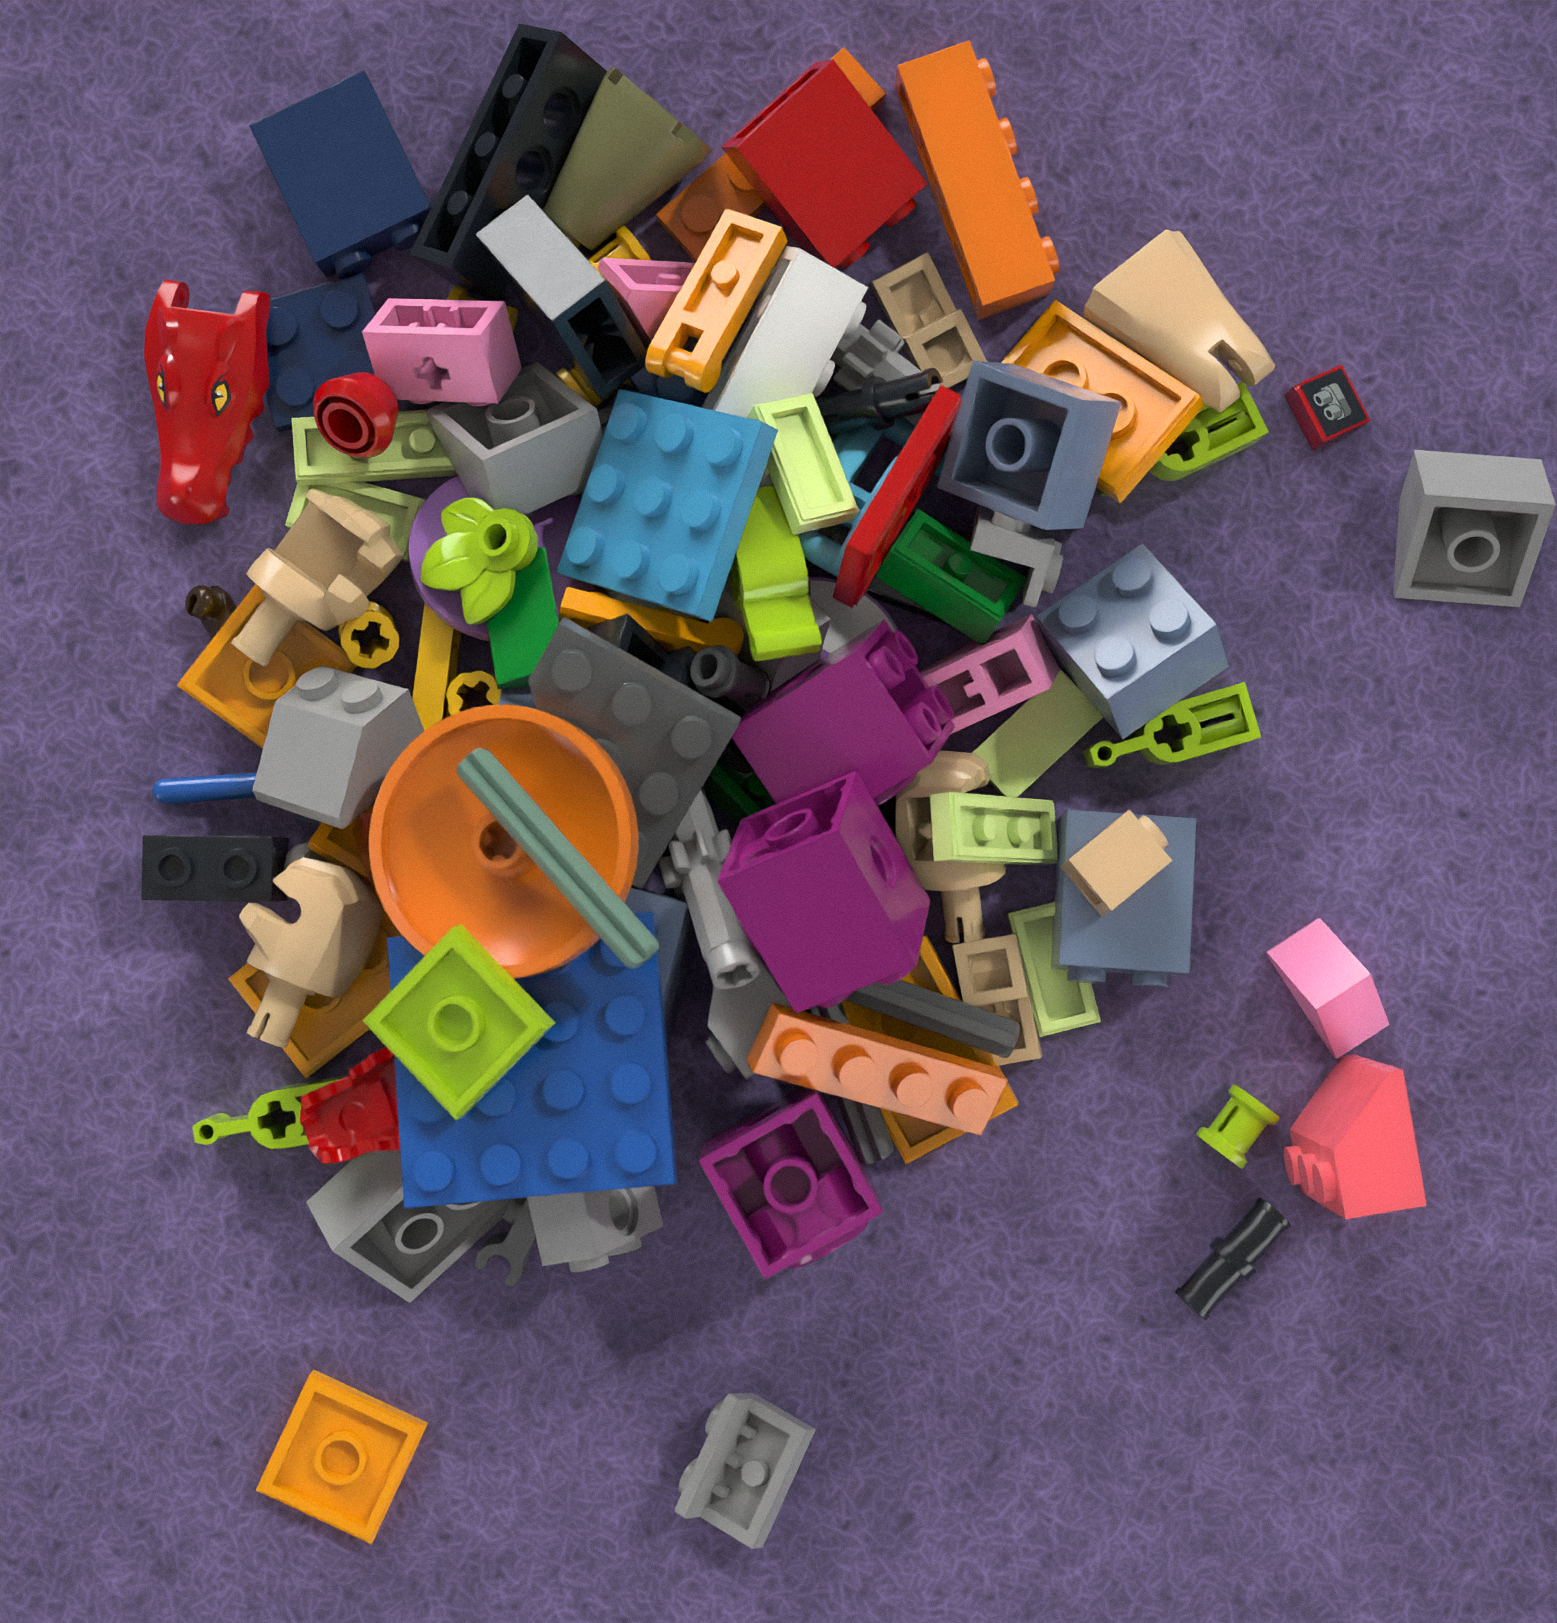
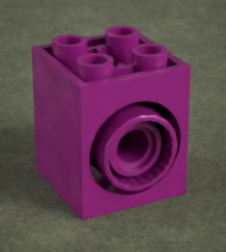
(847, 714)
(826, 894)
(790, 1182)

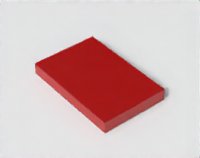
(897, 497)

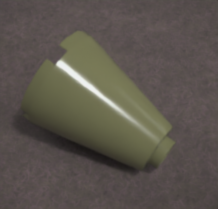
(620, 162)

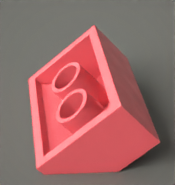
(1357, 1142)

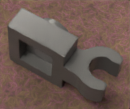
(512, 1245)

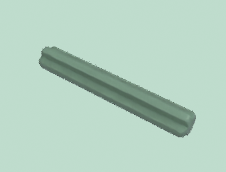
(557, 858)

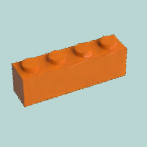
(975, 179)

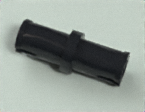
(879, 402)
(1232, 1258)

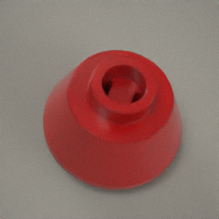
(356, 414)

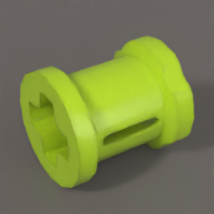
(1238, 1126)

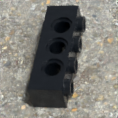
(508, 152)

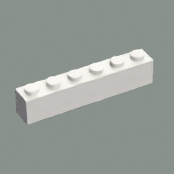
(785, 344)

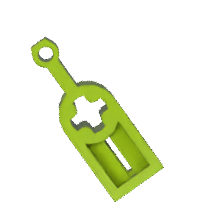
(1212, 447)
(772, 584)
(1194, 739)
(259, 1119)

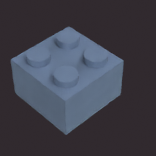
(1028, 445)
(1133, 640)

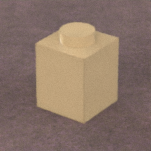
(1118, 861)

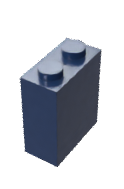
(344, 175)

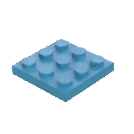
(667, 502)

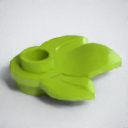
(471, 556)

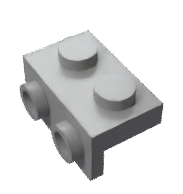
(1019, 543)
(744, 1467)

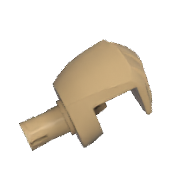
(318, 572)
(913, 831)
(318, 951)

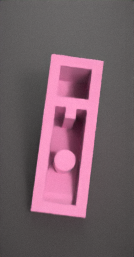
(994, 674)

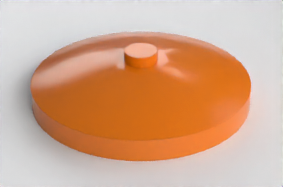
(451, 862)

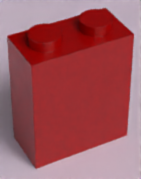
(826, 165)

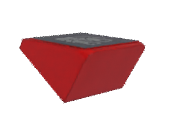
(1326, 407)

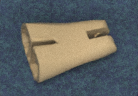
(1179, 320)

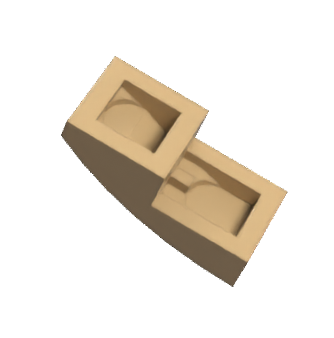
(928, 320)
(996, 981)

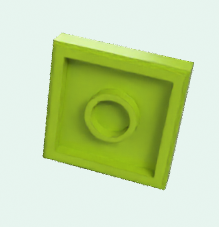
(458, 1021)

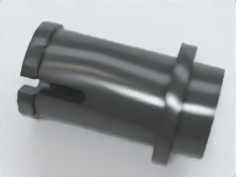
(720, 673)

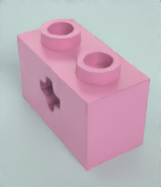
(443, 350)

